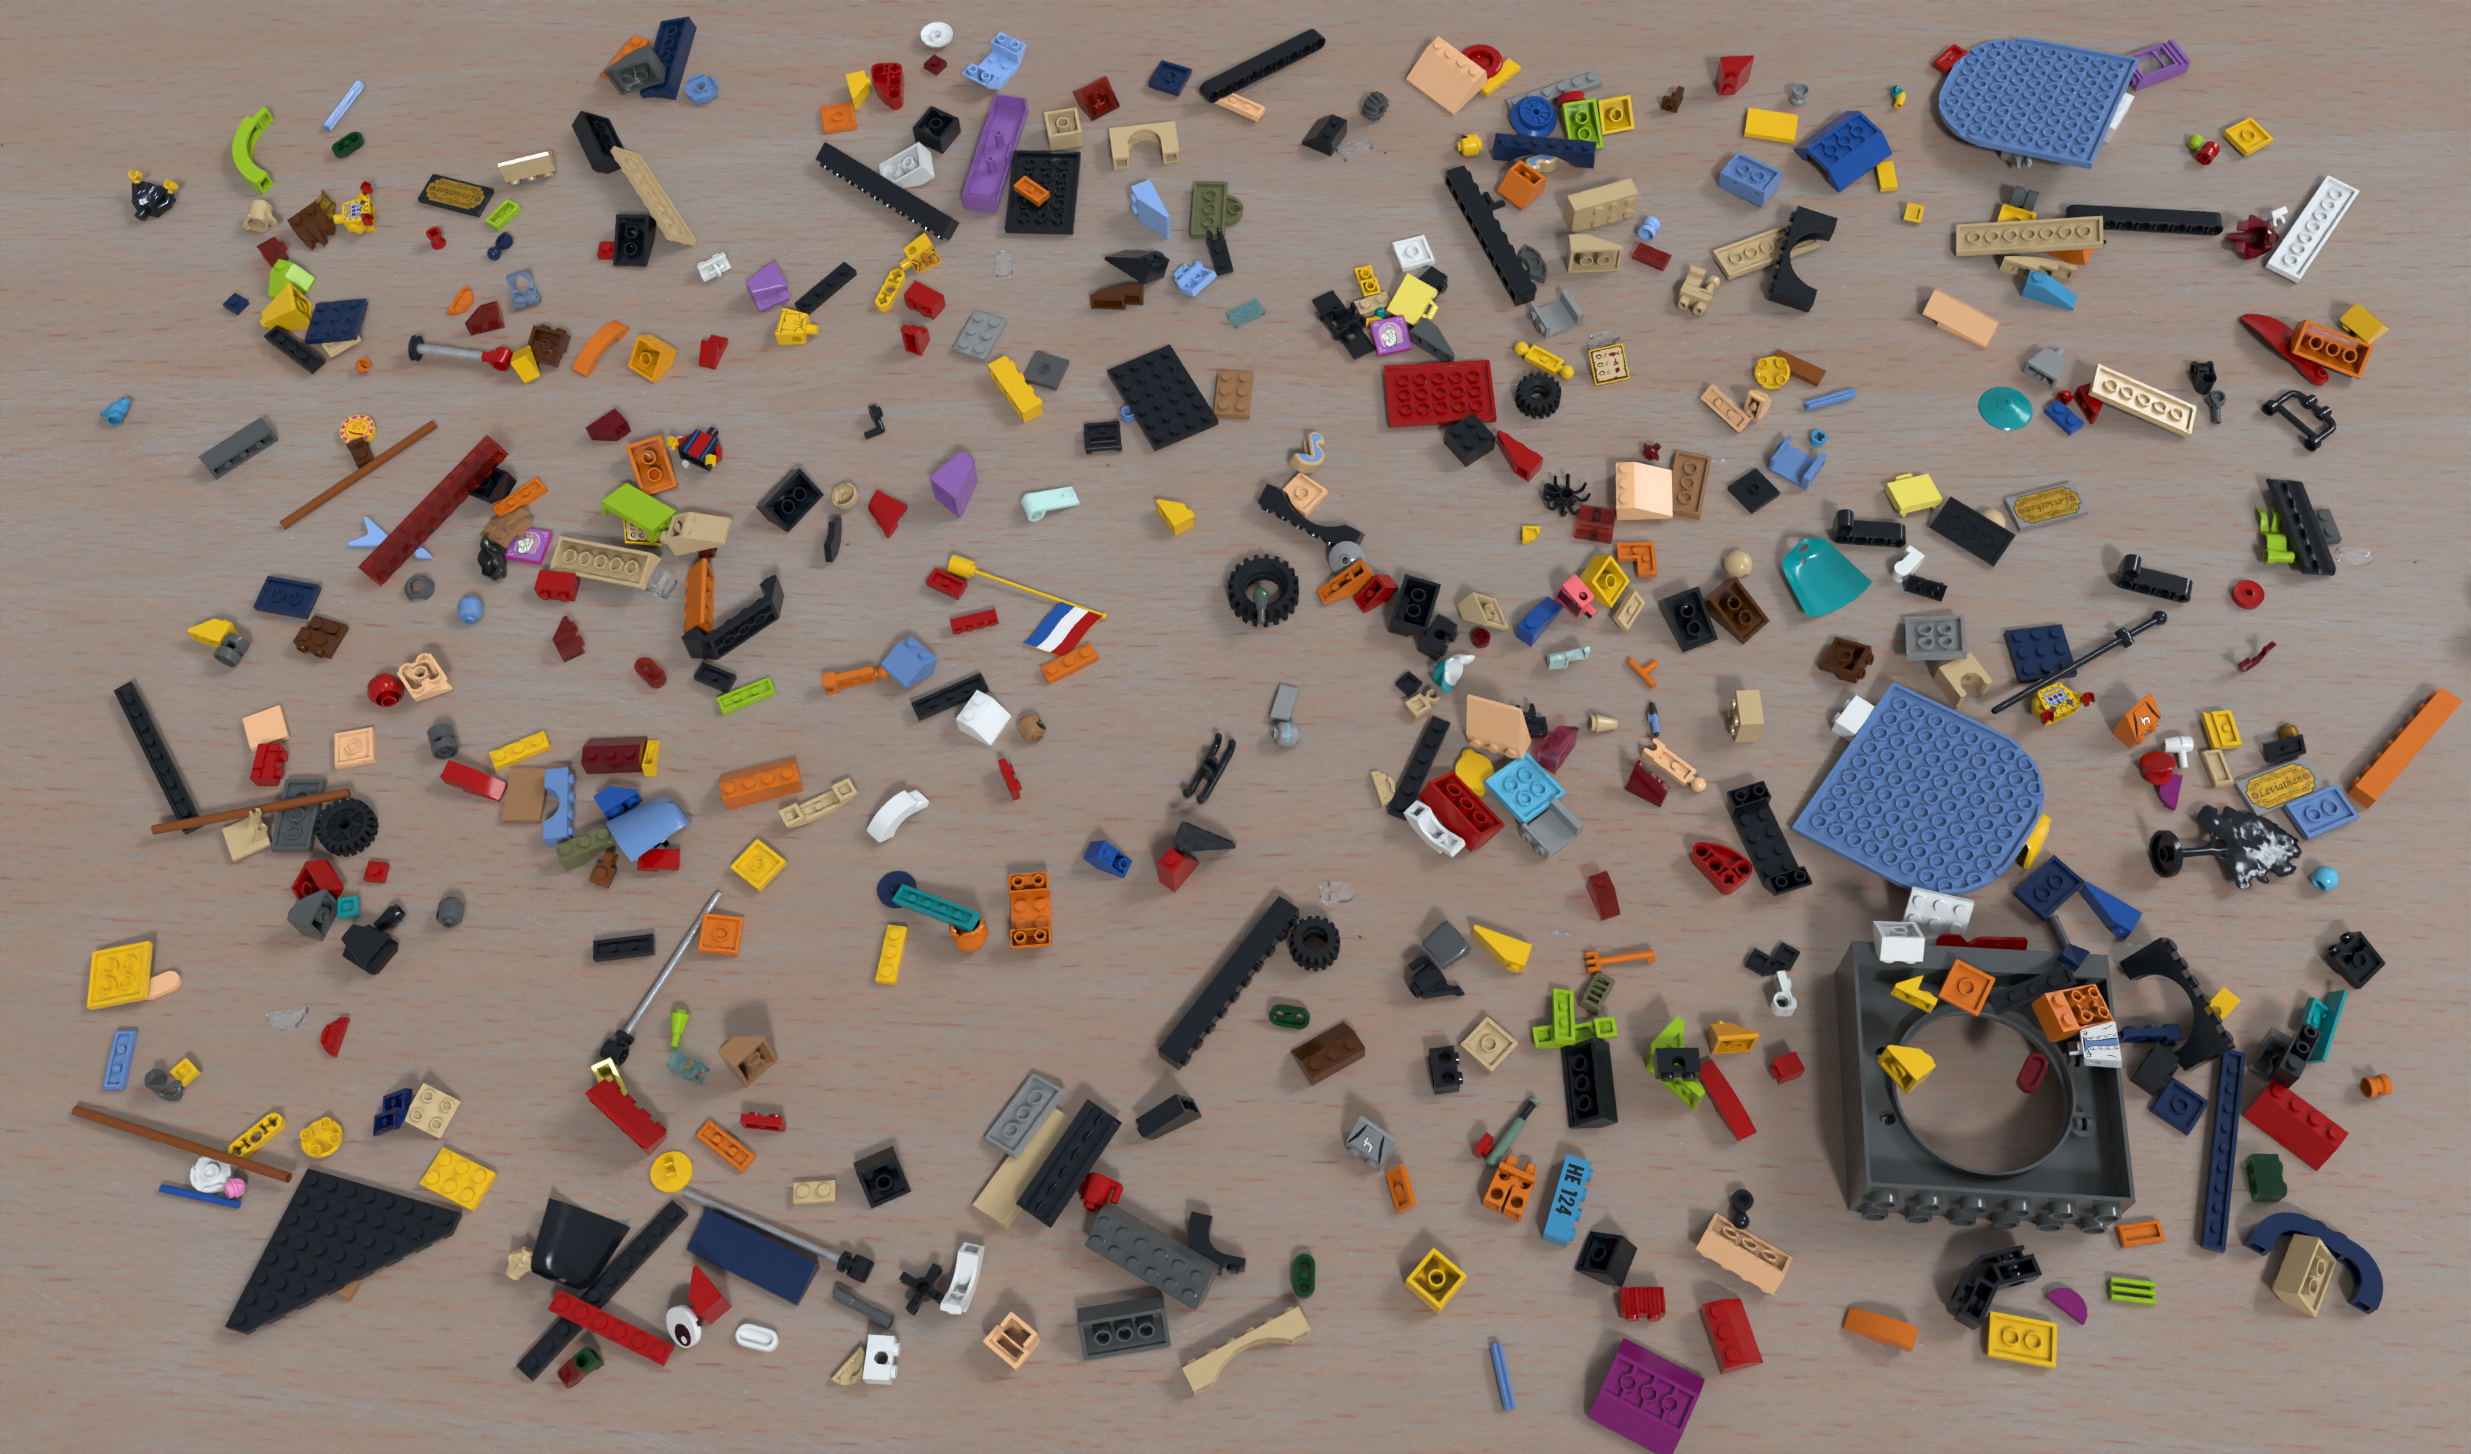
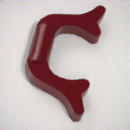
(2249, 663)

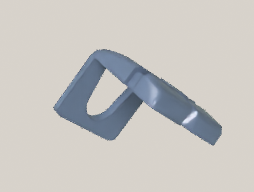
(522, 299)

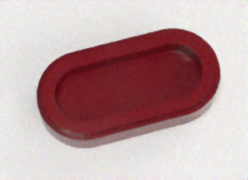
(2032, 1073)

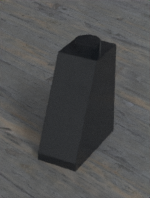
(1168, 1117)

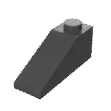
(1430, 339)

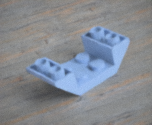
(999, 64)

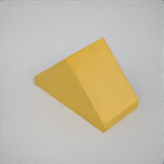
(525, 364)

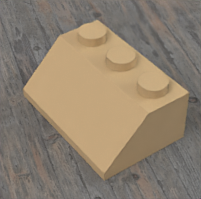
(528, 167)
(2304, 1274)

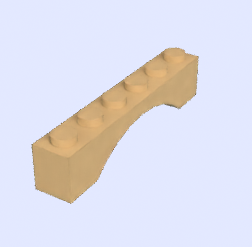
(1286, 1328)

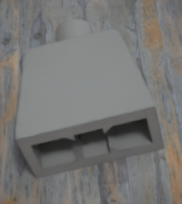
(2046, 366)

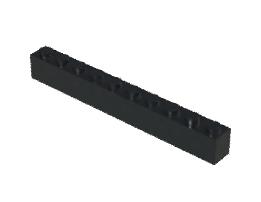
(886, 190)
(1490, 236)
(1228, 983)

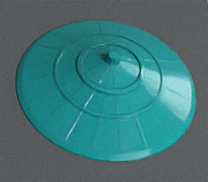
(2005, 408)

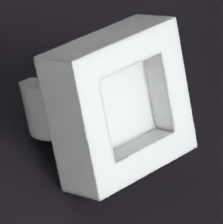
(2275, 215)

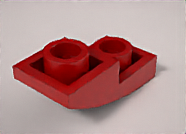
(659, 859)

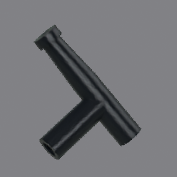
(1490, 202)

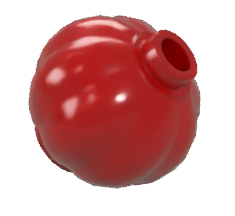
(383, 688)

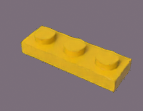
(520, 750)
(891, 955)

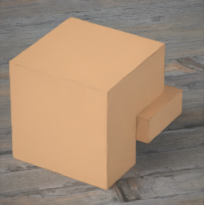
(1012, 1341)

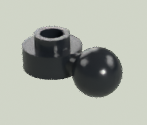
(1741, 1219)

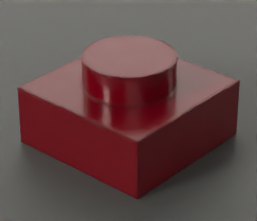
(935, 65)

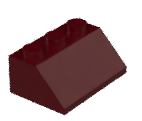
(614, 755)

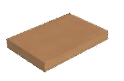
(525, 796)

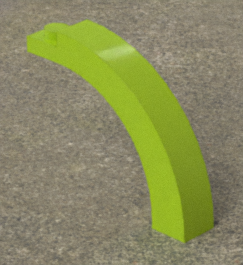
(243, 147)

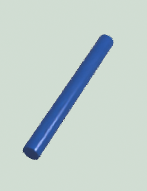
(205, 1197)

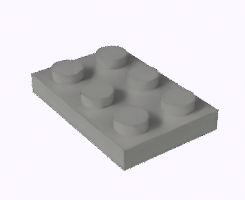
(979, 336)

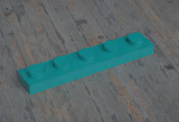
(936, 908)

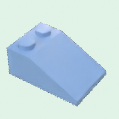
(1149, 208)

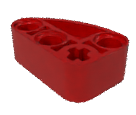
(889, 84)
(1727, 863)

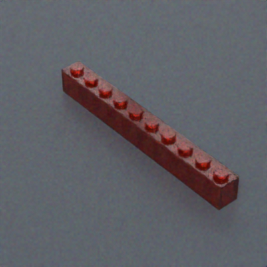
(433, 510)

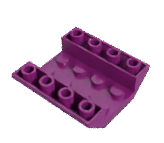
(1646, 1398)

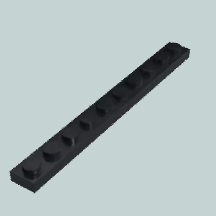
(156, 754)
(604, 1288)

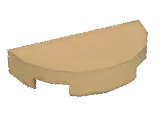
(1384, 787)
(852, 1370)

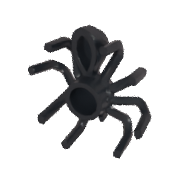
(1564, 495)

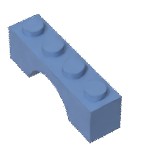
(559, 827)

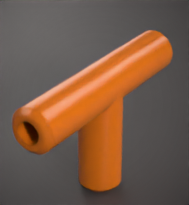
(1643, 672)

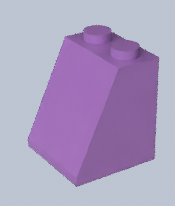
(955, 483)

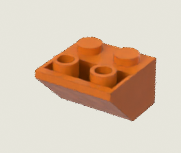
(1521, 185)

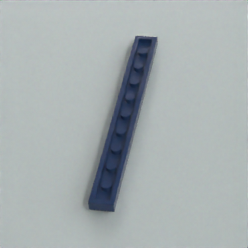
(2223, 1152)

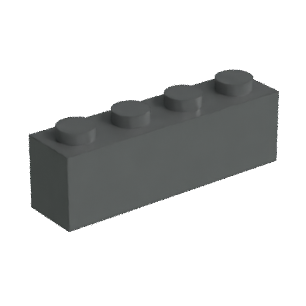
(238, 448)

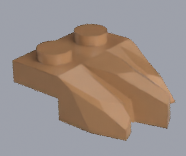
(505, 528)

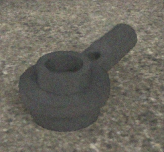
(2216, 400)

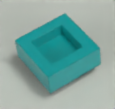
(348, 907)

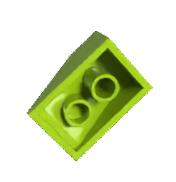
(1582, 121)

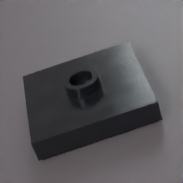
(1753, 490)

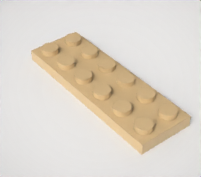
(1757, 252)
(2142, 400)

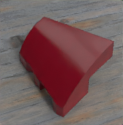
(1647, 785)

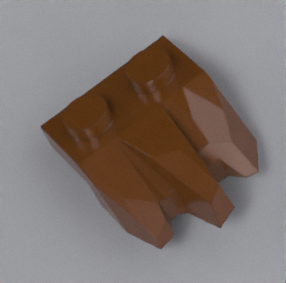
(312, 225)

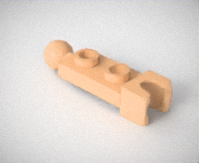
(1673, 766)

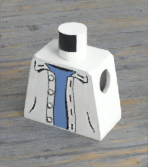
(2098, 1046)

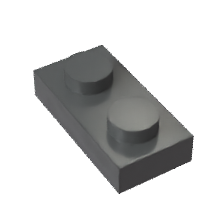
(2328, 526)

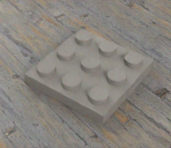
(1935, 638)

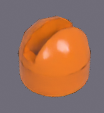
(363, 365)

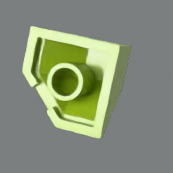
(288, 272)

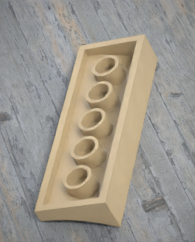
(604, 562)
(1013, 1177)

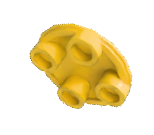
(1772, 372)
(321, 1138)

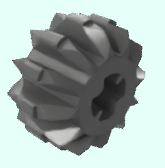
(1375, 106)

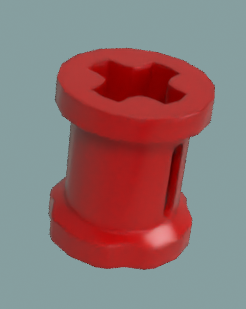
(435, 235)

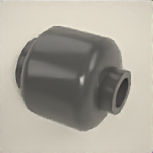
(450, 912)

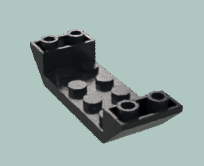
(739, 628)
(1765, 840)

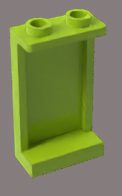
(639, 510)

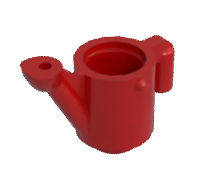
(1096, 1191)

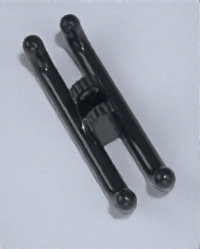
(1210, 769)

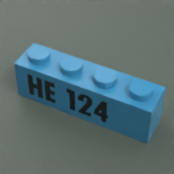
(1566, 1201)

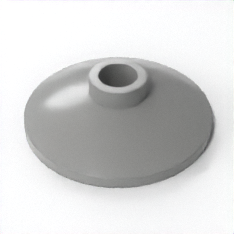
(1345, 549)

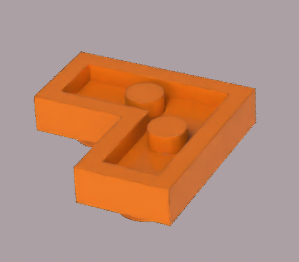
(1641, 553)

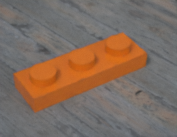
(1069, 663)

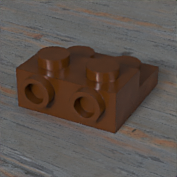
(548, 344)
(320, 637)
(1847, 660)

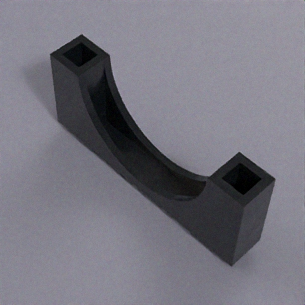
(1787, 286)
(2208, 1035)

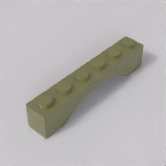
(581, 849)

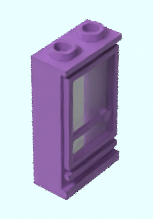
(2159, 65)

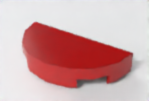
(333, 1035)

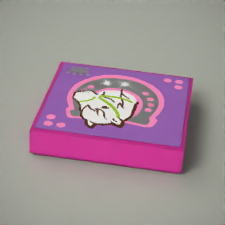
(1390, 335)
(530, 547)

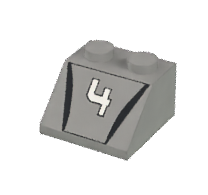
(1370, 1144)

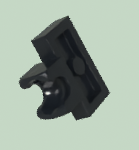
(1536, 725)

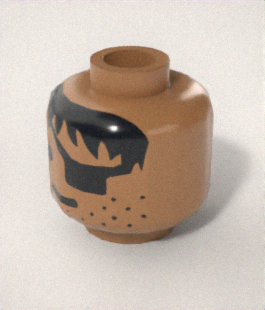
(1031, 728)

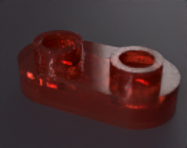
(651, 673)

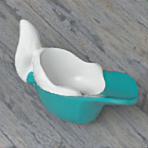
(1449, 671)

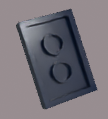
(287, 597)
(2048, 888)

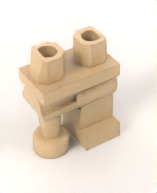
(1695, 296)

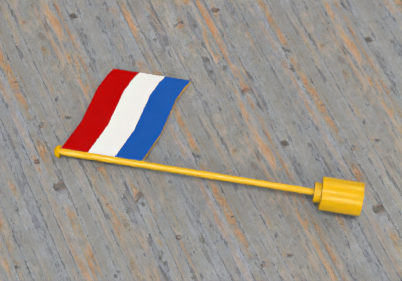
(1060, 629)

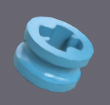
(1818, 433)

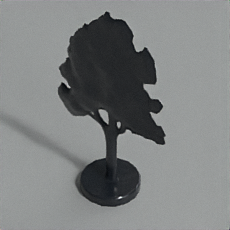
(2250, 849)

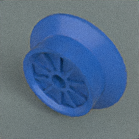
(1533, 117)

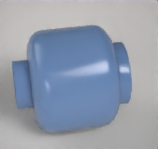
(470, 609)

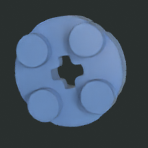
(701, 96)

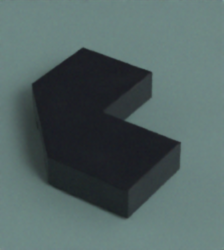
(1766, 965)

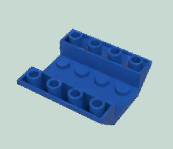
(1846, 148)

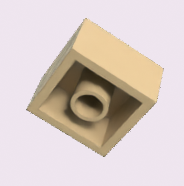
(1063, 129)
(1746, 716)

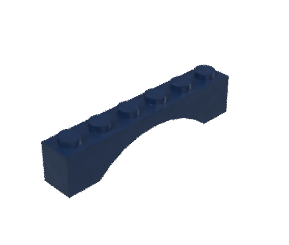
(1577, 152)

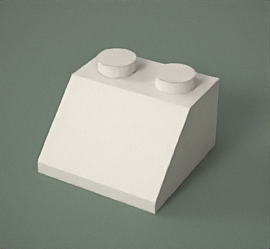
(983, 718)
(1898, 941)

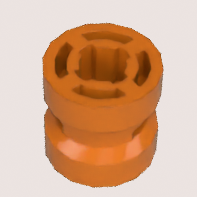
(2373, 1086)

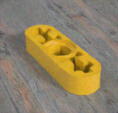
(890, 283)
(266, 1137)

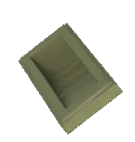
(1590, 1005)

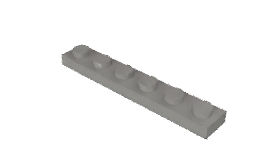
(1581, 83)

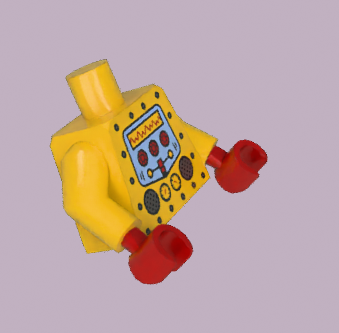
(358, 213)
(2057, 703)

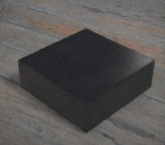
(1408, 683)

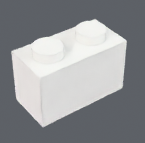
(1852, 718)

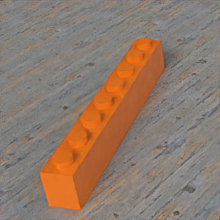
(2404, 748)

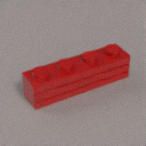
(974, 621)

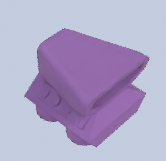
(768, 288)

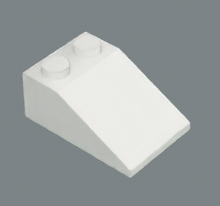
(909, 167)

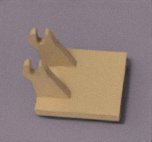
(247, 836)
(431, 1110)

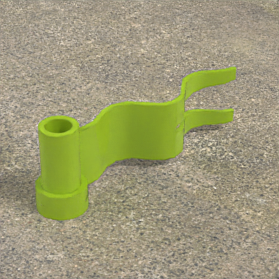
(2276, 542)

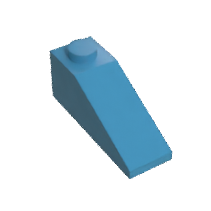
(2047, 290)

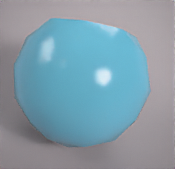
(2324, 878)

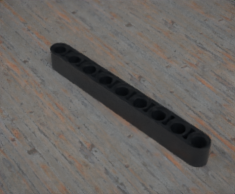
(1262, 65)
(2151, 219)

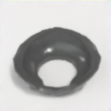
(426, 592)

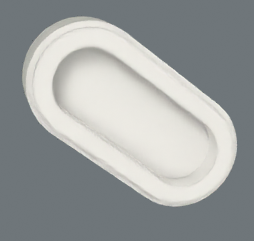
(757, 1338)

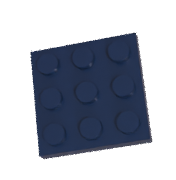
(336, 321)
(2038, 652)

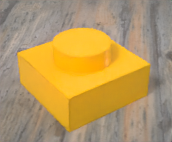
(1913, 212)
(185, 1072)

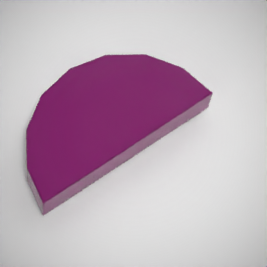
(2170, 792)
(2069, 1302)

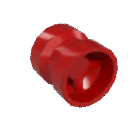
(2207, 153)

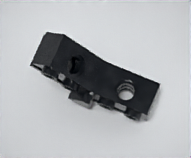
(1994, 1278)

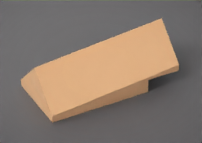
(1960, 318)

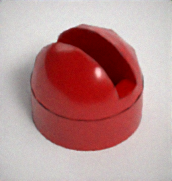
(2067, 394)

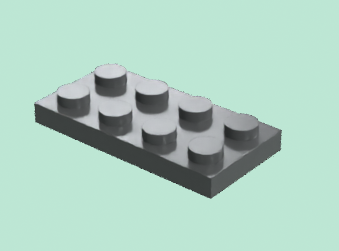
(296, 826)

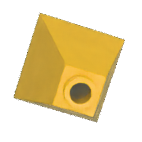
(288, 310)

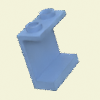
(1795, 465)

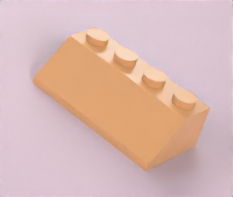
(1744, 1254)

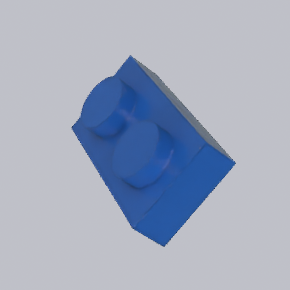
(2064, 417)

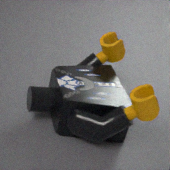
(151, 198)

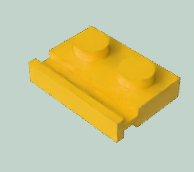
(2221, 729)

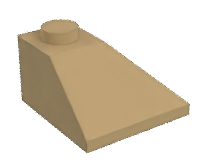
(1482, 610)

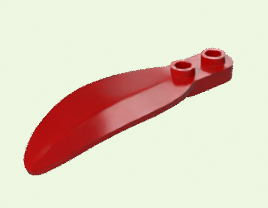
(2279, 337)

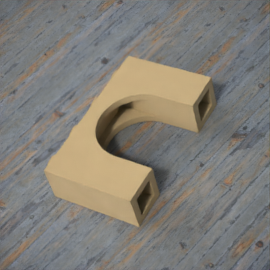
(1161, 133)

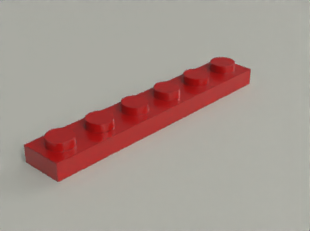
(611, 1328)

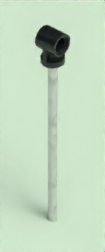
(618, 1049)
(858, 1268)

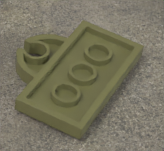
(1213, 209)

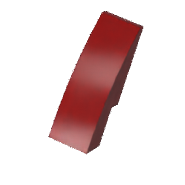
(473, 781)

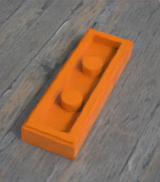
(520, 498)
(725, 1146)

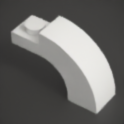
(894, 813)
(1431, 831)

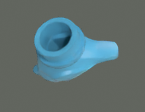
(116, 411)

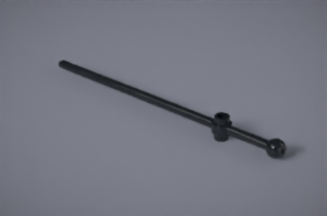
(2123, 637)

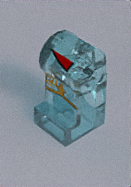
(687, 1068)

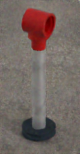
(498, 358)

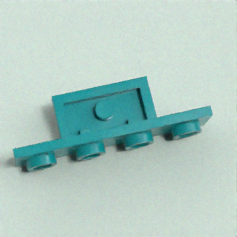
(2324, 1018)

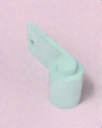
(1038, 503)

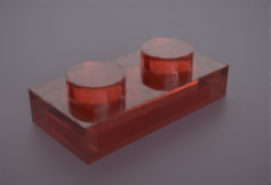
(1651, 256)

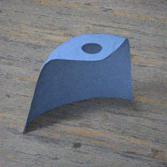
(646, 826)

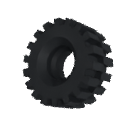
(1538, 385)

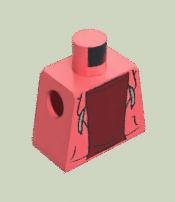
(1576, 598)

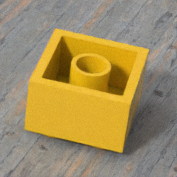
(1436, 1280)

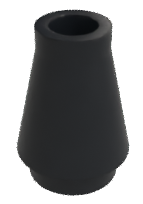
(390, 917)

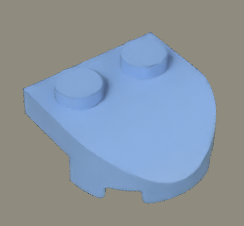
(1193, 278)

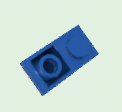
(617, 800)
(1107, 858)

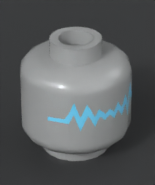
(1286, 734)

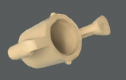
(259, 216)

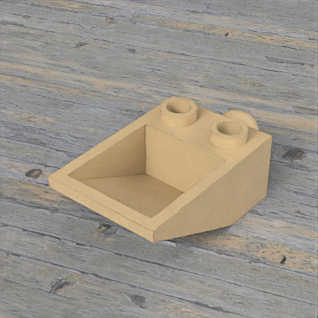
(695, 532)

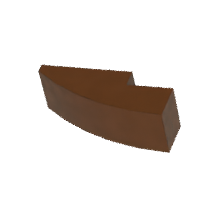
(1118, 297)

